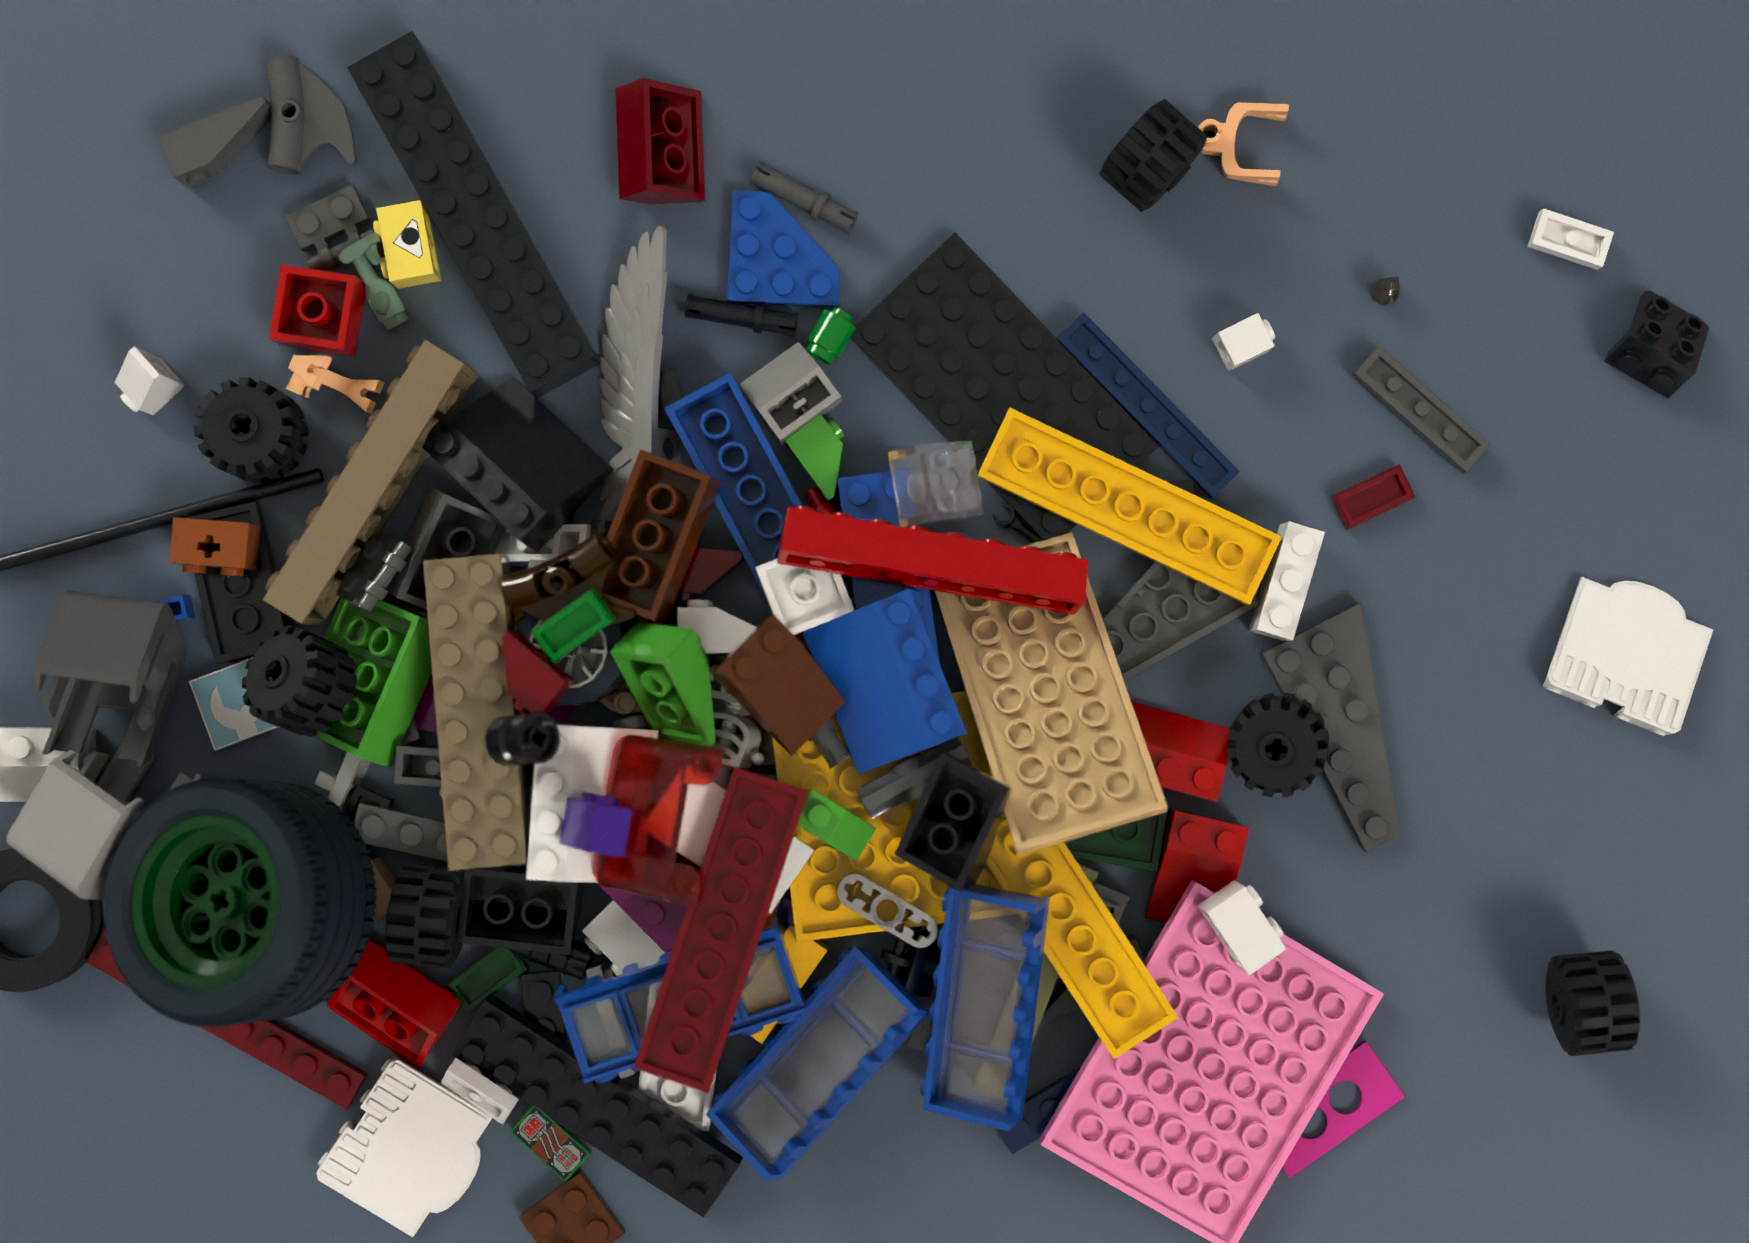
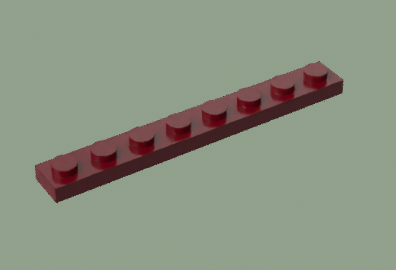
(272, 1045)

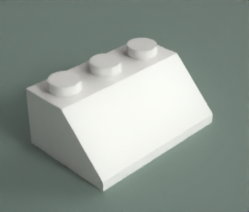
(24, 763)

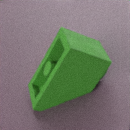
(819, 453)
(835, 825)

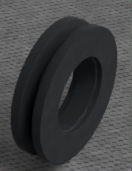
(78, 932)

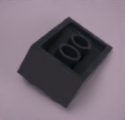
(954, 823)

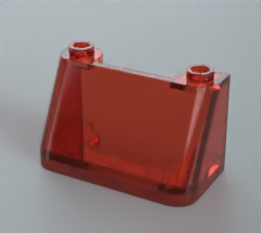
(654, 782)

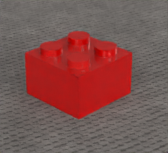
(317, 310)

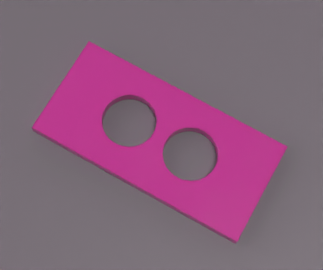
(1377, 1095)

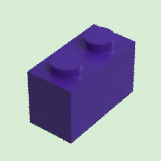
(596, 824)

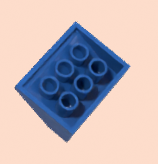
(889, 681)

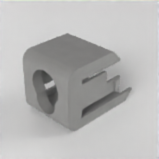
(75, 825)

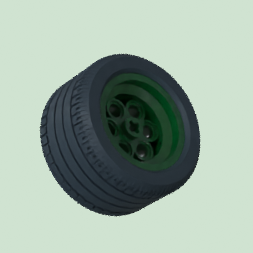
(183, 901)

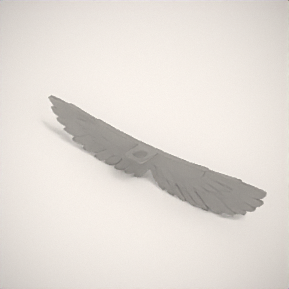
(633, 368)

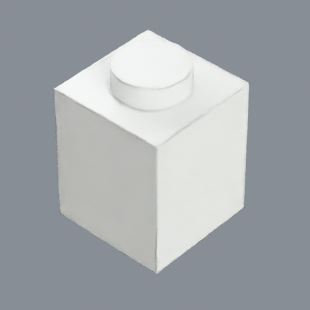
(1244, 341)

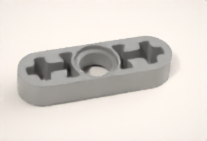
(916, 916)

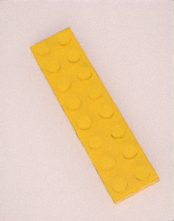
(1129, 506)
(1085, 944)

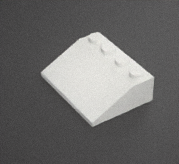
(577, 767)

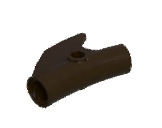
(543, 591)

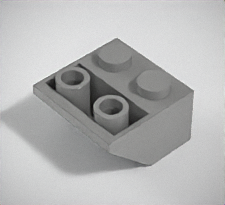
(790, 392)

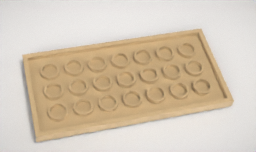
(1052, 715)

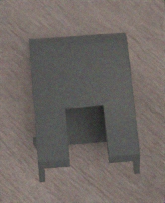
(117, 658)

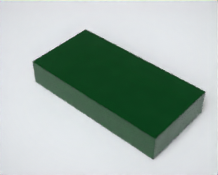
(485, 977)

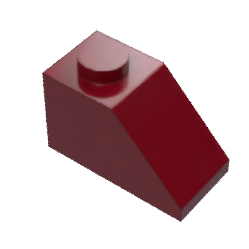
(706, 570)
(532, 676)

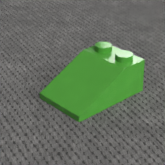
(669, 680)

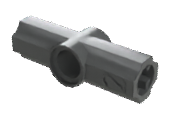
(906, 779)

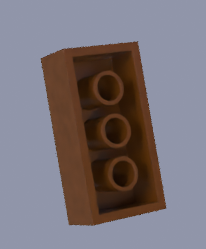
(657, 534)

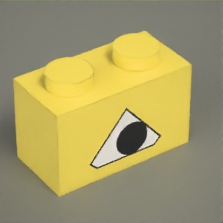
(407, 244)

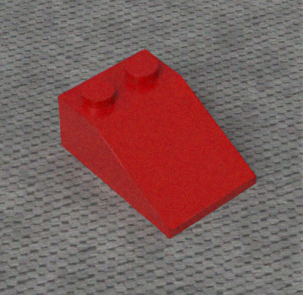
(1194, 850)

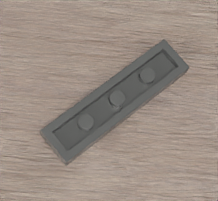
(1421, 409)

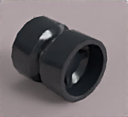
(522, 739)

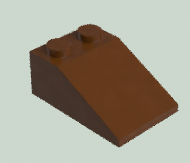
(779, 684)

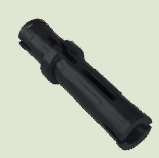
(741, 315)

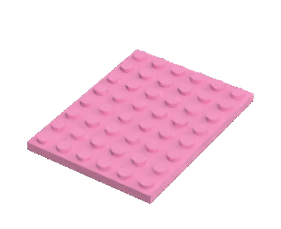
(1222, 1092)

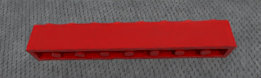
(932, 560)

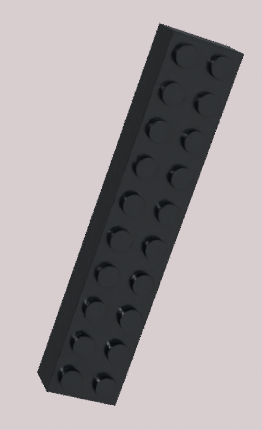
(474, 215)

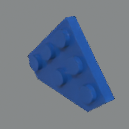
(776, 258)

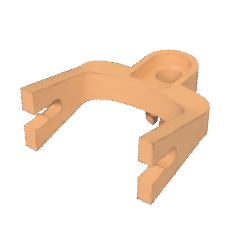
(1224, 141)
(312, 371)

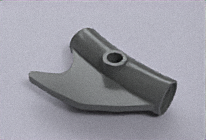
(303, 117)

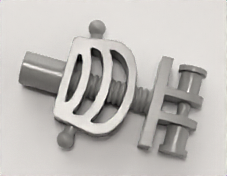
(747, 743)

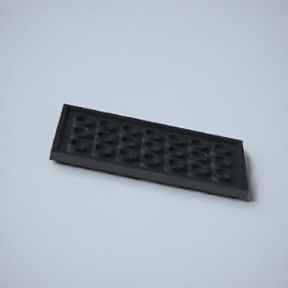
(973, 350)

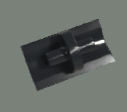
(908, 962)

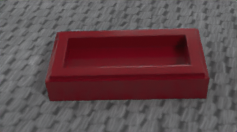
(1372, 497)

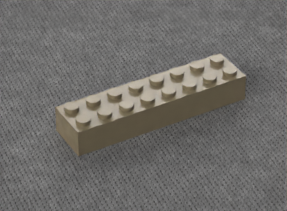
(370, 484)
(482, 800)

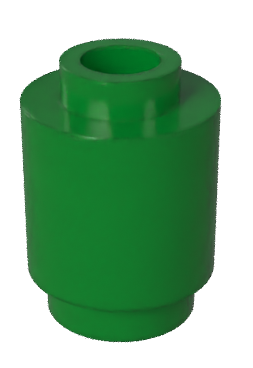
(830, 335)

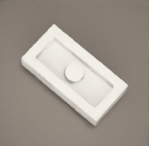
(1570, 239)
(479, 1091)

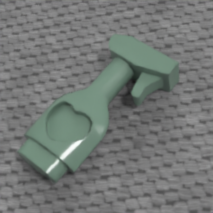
(377, 291)

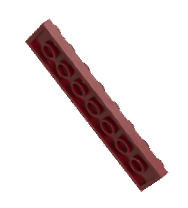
(722, 930)

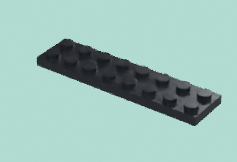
(606, 1115)

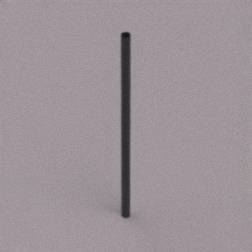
(160, 519)

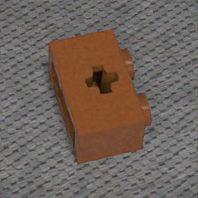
(193, 539)

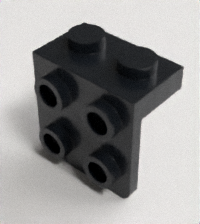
(1660, 345)

